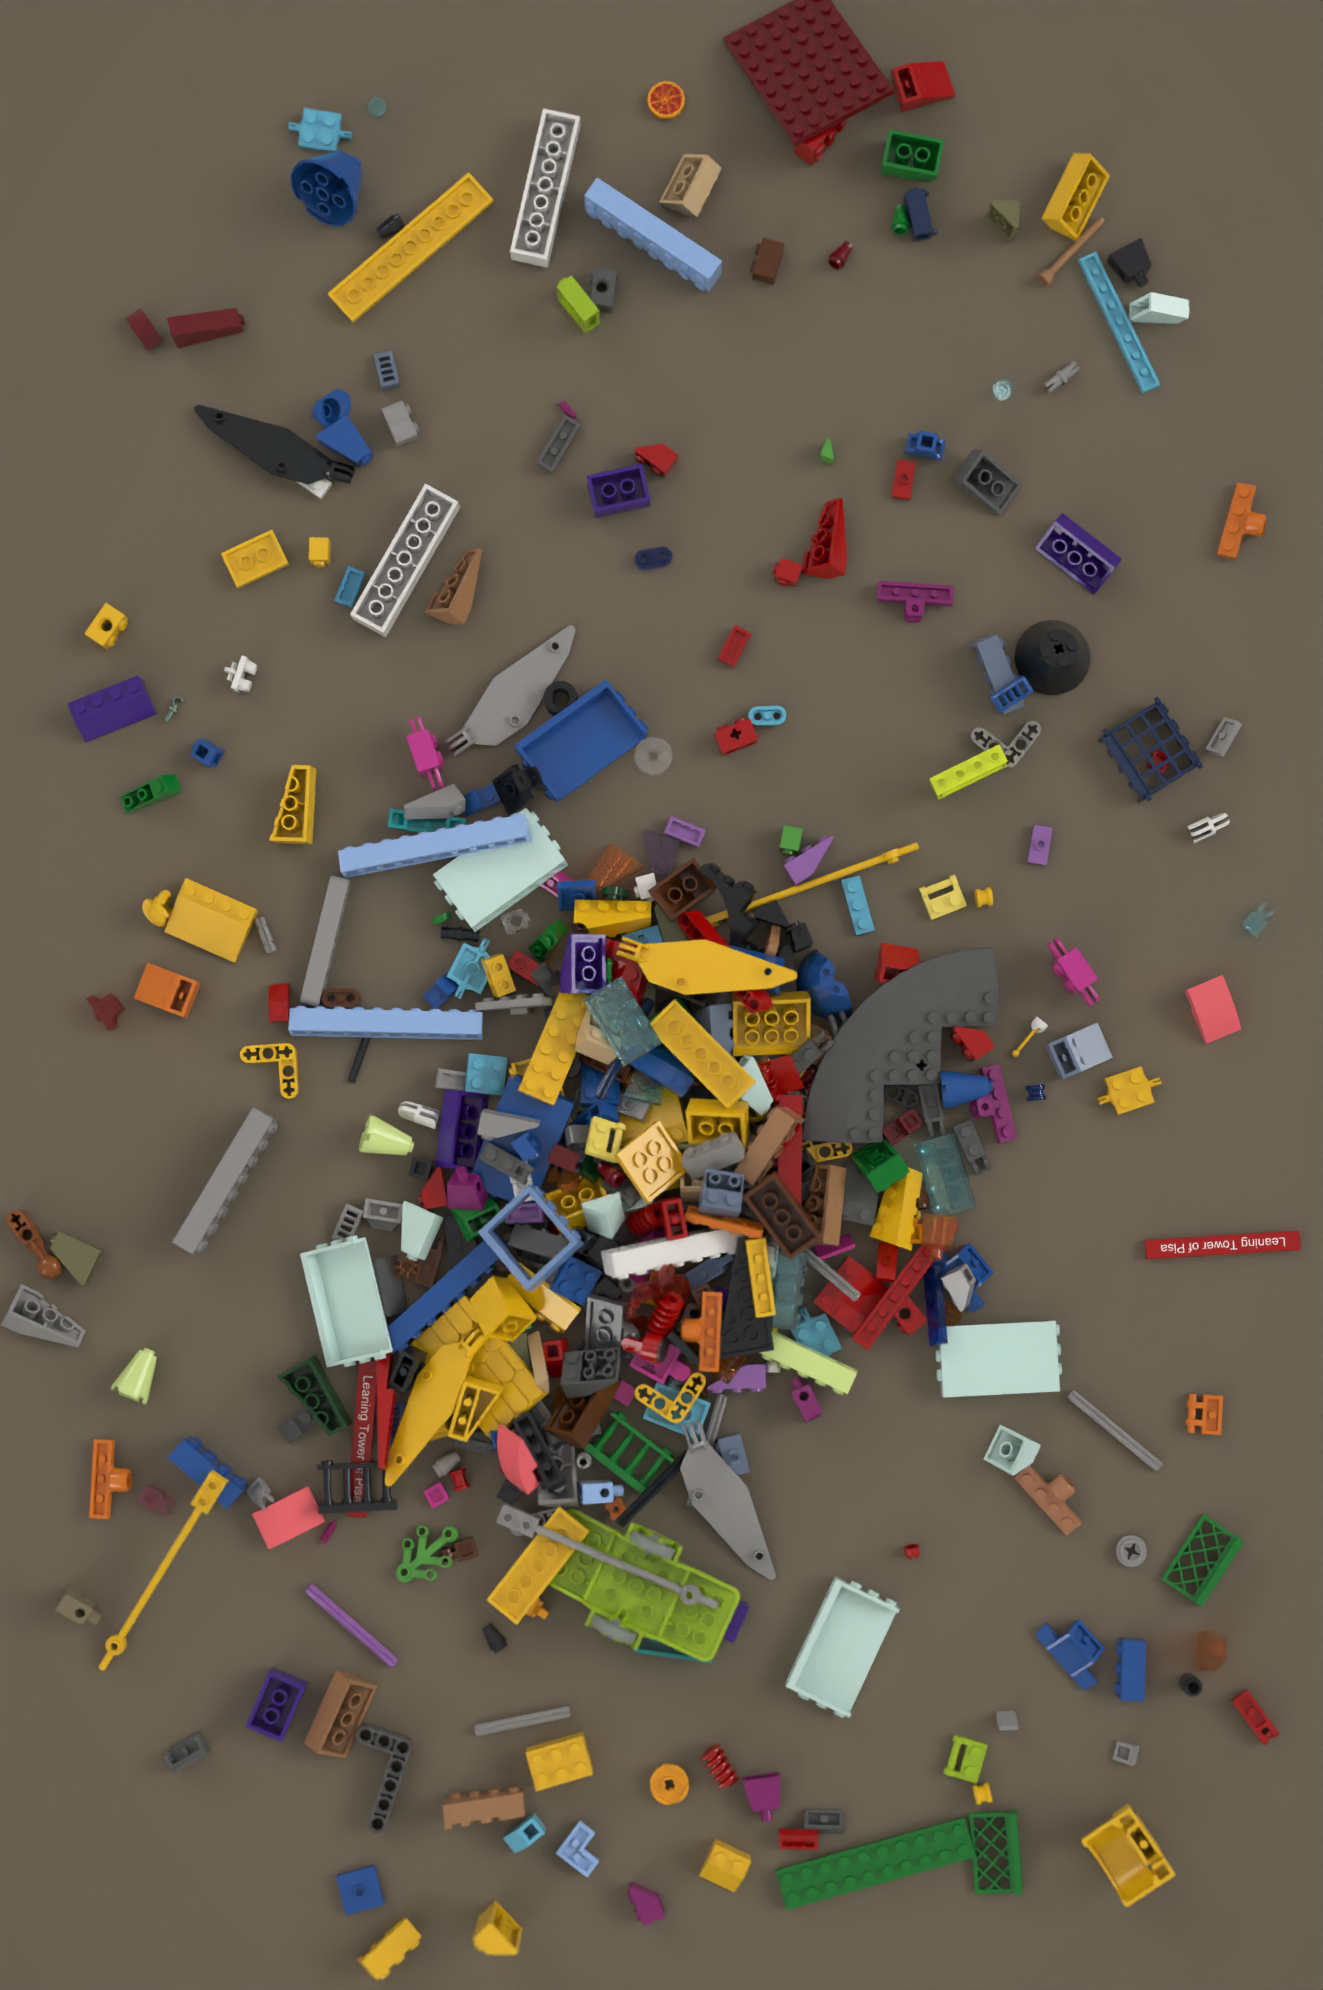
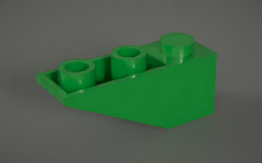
(150, 793)

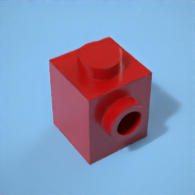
(787, 572)

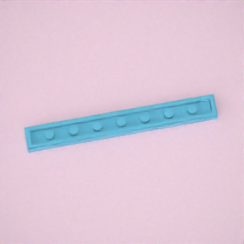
(1119, 322)

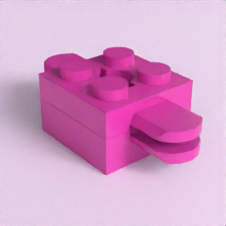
(424, 752)
(1074, 971)
(670, 1366)

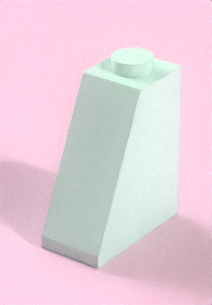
(1159, 309)
(758, 1095)
(418, 1230)

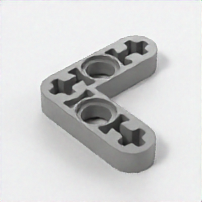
(1006, 750)

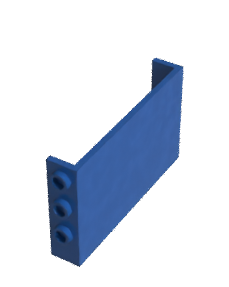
(581, 740)
(546, 1134)

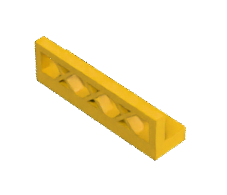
(760, 1277)

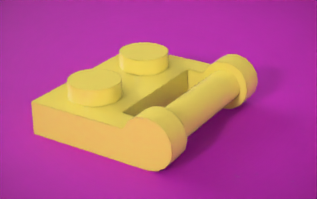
(945, 903)
(599, 1136)

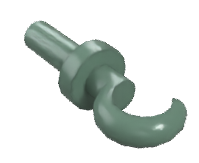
(172, 709)

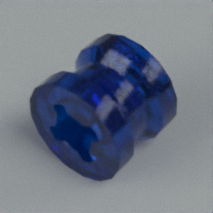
(1036, 1092)

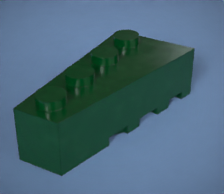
(316, 1394)

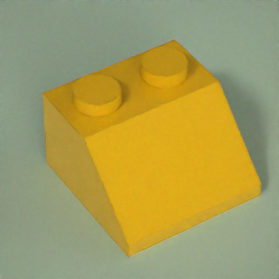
(725, 1865)

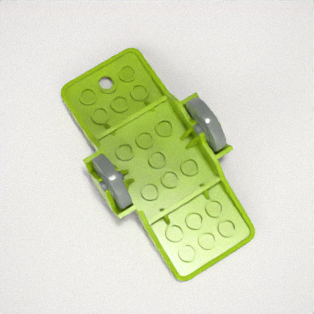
(633, 1607)

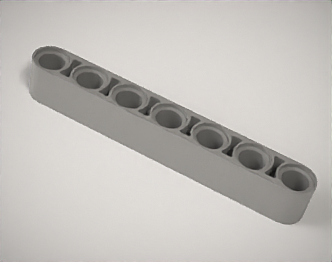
(325, 941)

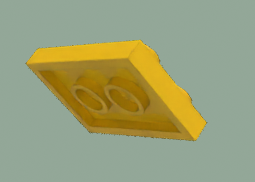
(254, 558)

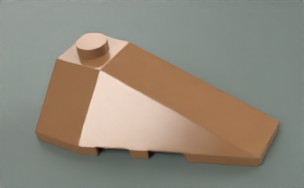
(456, 596)

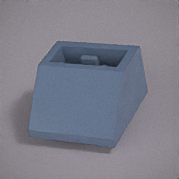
(721, 1193)

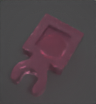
(153, 1498)

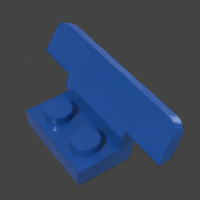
(977, 1266)
(1073, 1650)

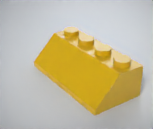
(1076, 195)
(547, 1304)
(497, 1932)

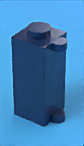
(918, 214)

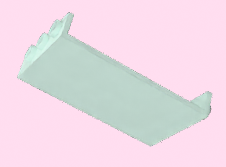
(495, 879)
(346, 1302)
(1000, 1359)
(841, 1646)

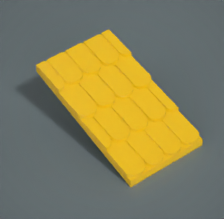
(492, 1363)

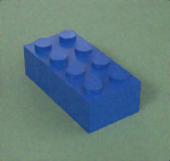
(197, 1464)

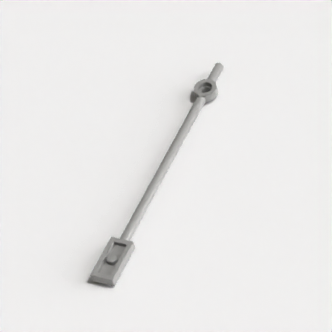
(528, 1525)

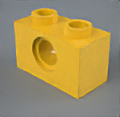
(105, 616)
(498, 975)

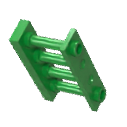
(626, 1472)

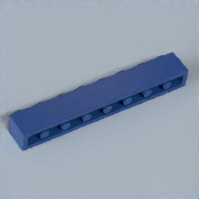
(440, 1296)

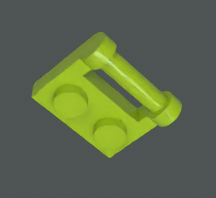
(971, 1761)

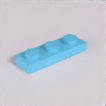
(857, 905)

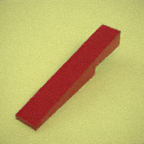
(385, 1407)

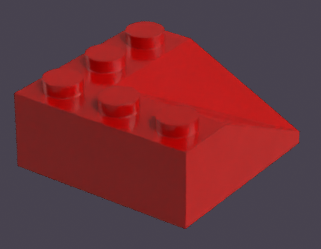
(628, 969)
(843, 1309)

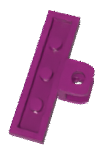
(914, 596)
(995, 1105)

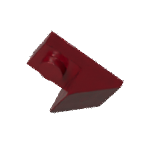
(563, 1157)

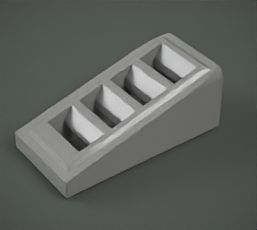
(348, 1207)

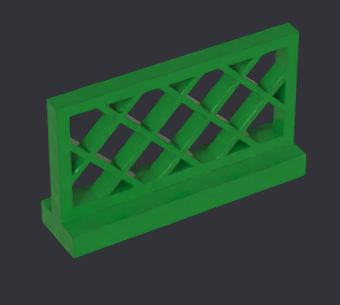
(1217, 1570)
(1012, 1846)

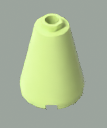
(384, 1138)
(137, 1376)

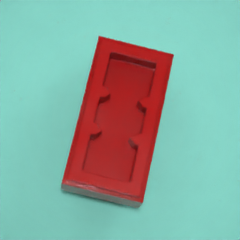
(903, 480)
(734, 646)
(886, 1262)
(798, 1839)

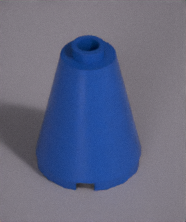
(963, 1088)

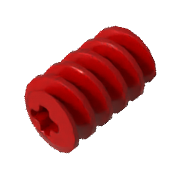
(645, 1219)
(666, 1313)
(719, 1766)

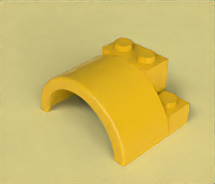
(1124, 1850)

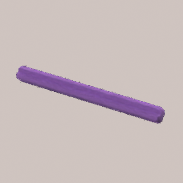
(351, 1625)

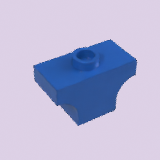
(925, 445)

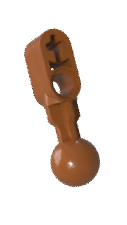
(48, 1265)

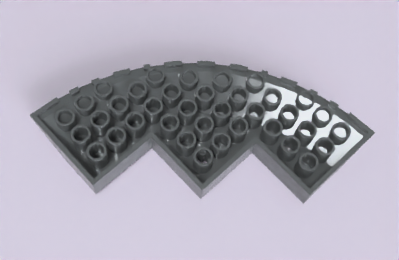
(892, 1035)

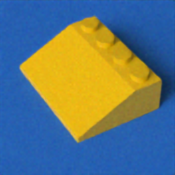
(210, 920)
(772, 1031)
(669, 1113)

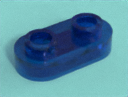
(654, 560)

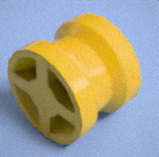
(983, 897)
(982, 1793)

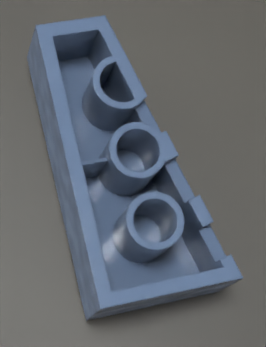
(996, 666)
(717, 1024)

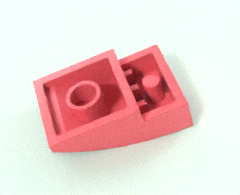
(1213, 1009)
(516, 1460)
(288, 1517)

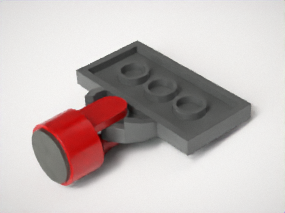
(608, 1329)

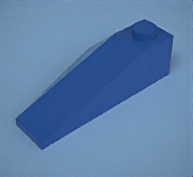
(666, 1070)

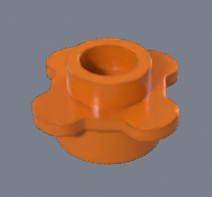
(611, 1508)

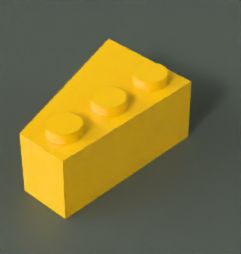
(473, 1404)
(390, 1949)

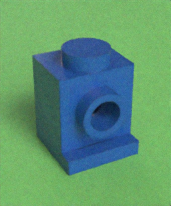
(200, 753)
(526, 1146)

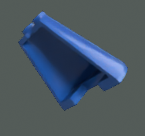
(825, 993)

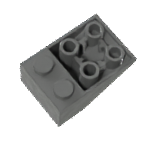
(589, 1371)

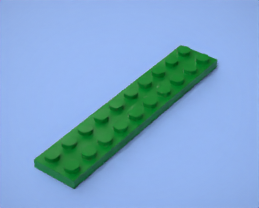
(875, 1863)

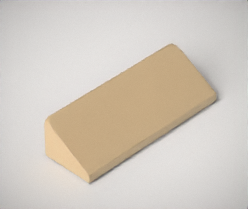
(538, 1361)

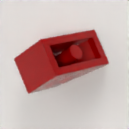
(279, 1003)
(434, 1192)

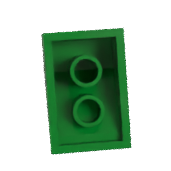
(880, 1164)

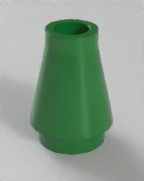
(900, 221)

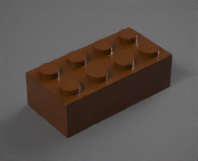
(782, 1215)

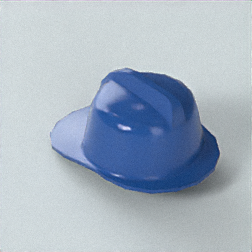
(331, 407)

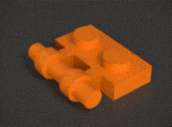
(1211, 1414)

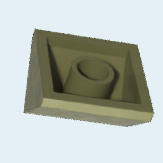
(1004, 216)

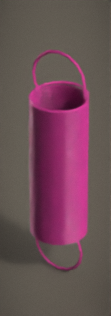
(564, 406)
(327, 1533)

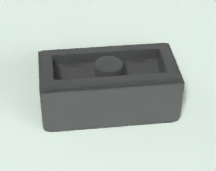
(824, 1821)

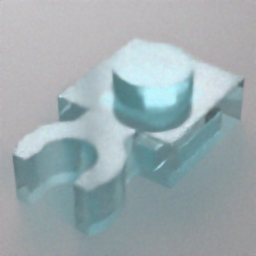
(1255, 921)

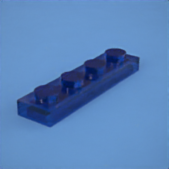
(935, 1306)

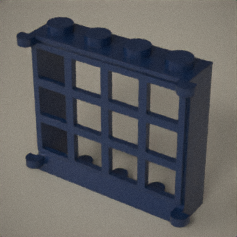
(1127, 765)

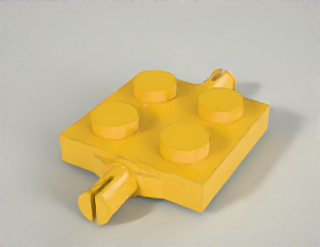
(1129, 1090)

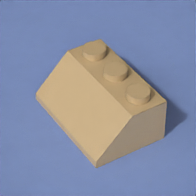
(690, 184)

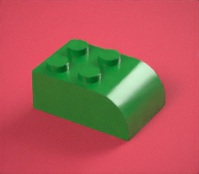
(912, 156)

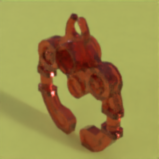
(661, 1284)

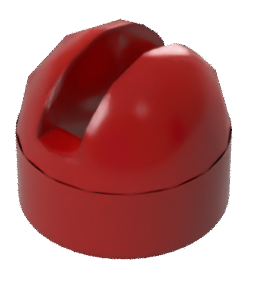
(912, 1550)

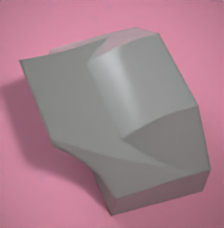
(382, 1214)

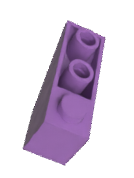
(804, 865)
(748, 1376)

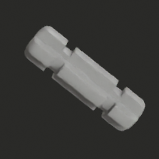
(265, 935)

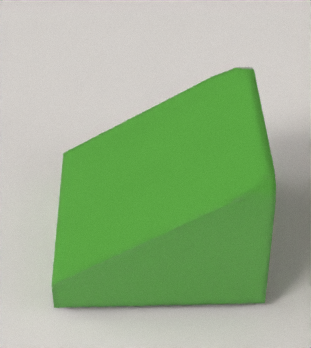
(827, 452)

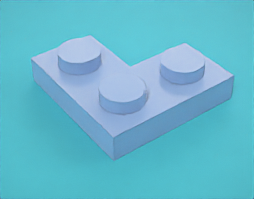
(574, 1850)

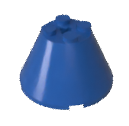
(329, 186)

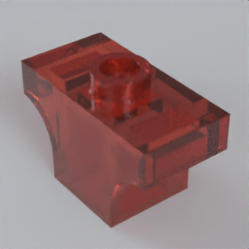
(106, 1010)

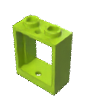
(578, 304)

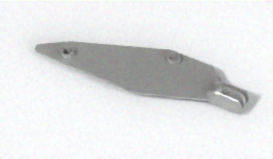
(514, 695)
(724, 1501)

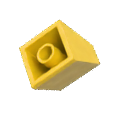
(501, 1310)

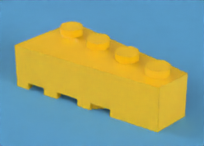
(296, 810)
(613, 916)
(897, 1211)

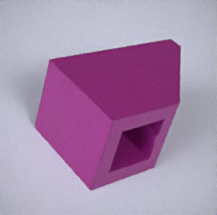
(647, 1903)

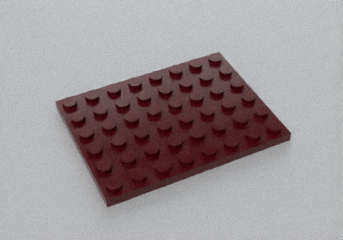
(808, 67)

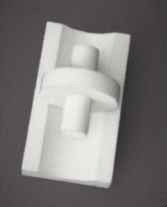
(244, 666)

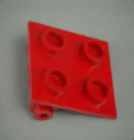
(780, 1076)

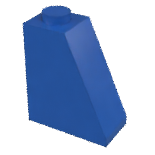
(346, 442)

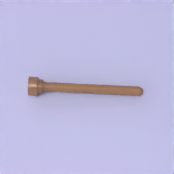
(1046, 276)

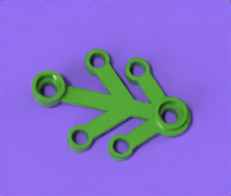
(424, 1555)

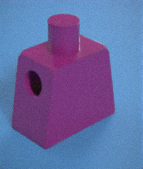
(466, 1191)
(810, 1408)
(763, 1793)

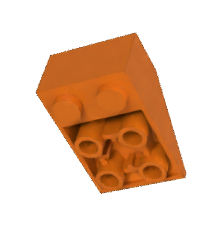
(167, 990)

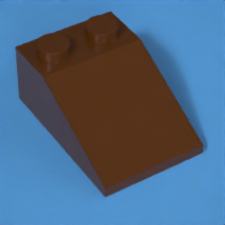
(682, 890)

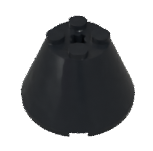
(1052, 657)

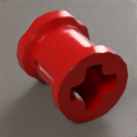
(459, 1479)

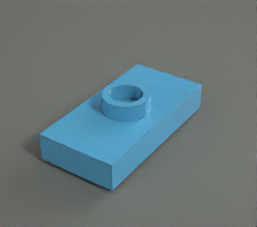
(350, 587)
(646, 935)

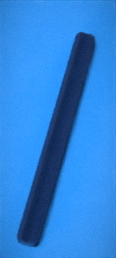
(616, 1065)

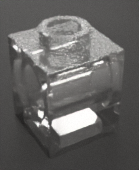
(509, 928)

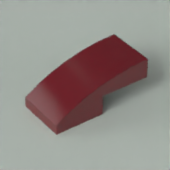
(143, 329)
(902, 1127)

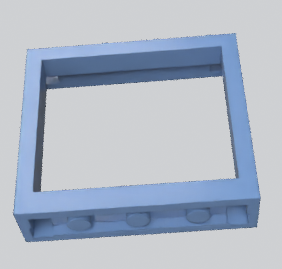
(507, 1258)

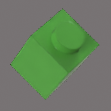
(790, 840)

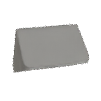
(1006, 1720)
(1126, 1752)

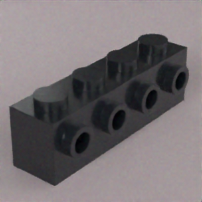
(547, 1467)

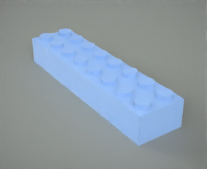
(652, 235)

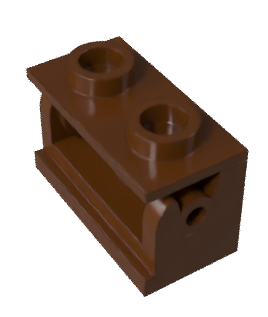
(767, 261)

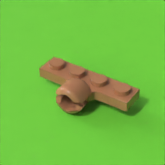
(1051, 1497)

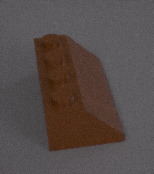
(579, 1416)

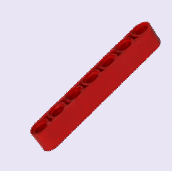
(699, 928)

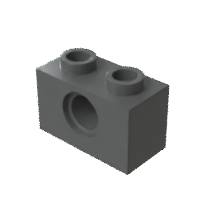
(603, 278)

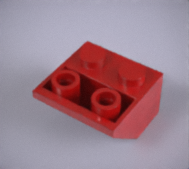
(893, 960)
(972, 1041)

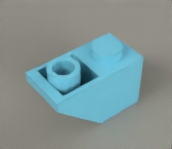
(525, 1833)

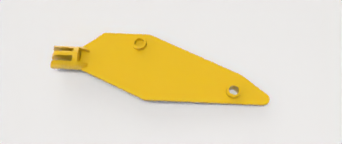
(703, 967)
(432, 1401)

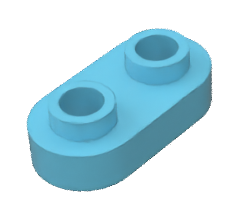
(766, 714)

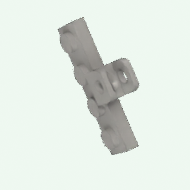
(516, 1003)

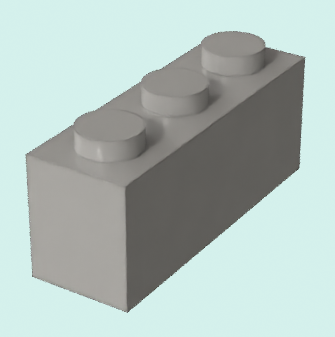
(713, 1154)

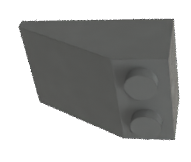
(986, 481)
(859, 1197)

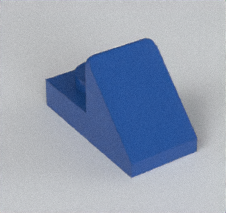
(480, 799)
(440, 991)

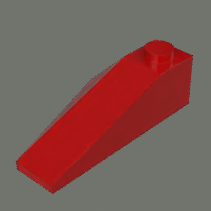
(829, 550)

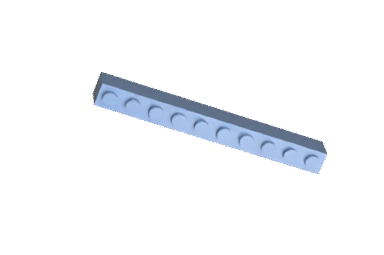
(434, 845)
(386, 1023)

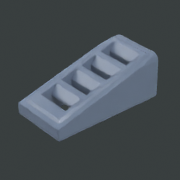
(390, 384)

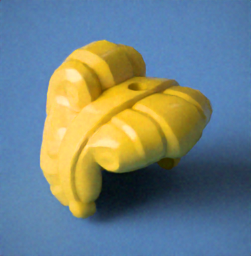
(158, 910)

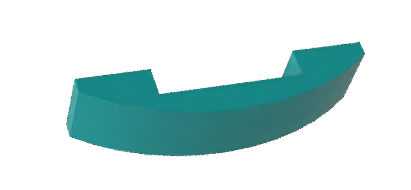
(397, 821)

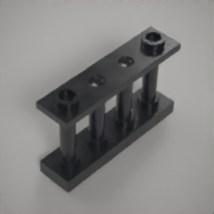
(347, 1504)

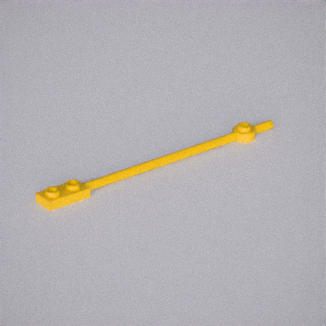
(890, 857)
(203, 1502)

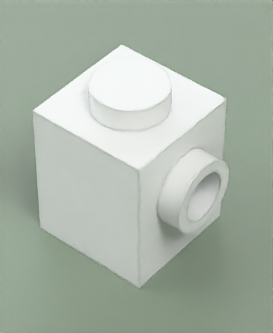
(645, 883)

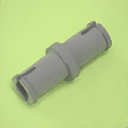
(1061, 377)
(583, 1455)

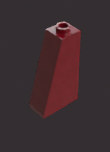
(205, 326)

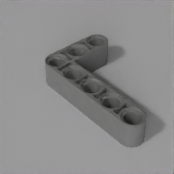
(391, 1773)

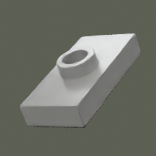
(450, 1079)
(633, 1109)

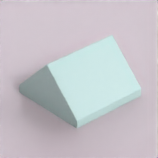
(604, 1215)

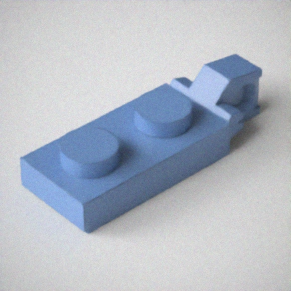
(708, 1270)

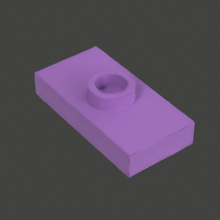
(684, 831)
(1039, 845)
(526, 1213)

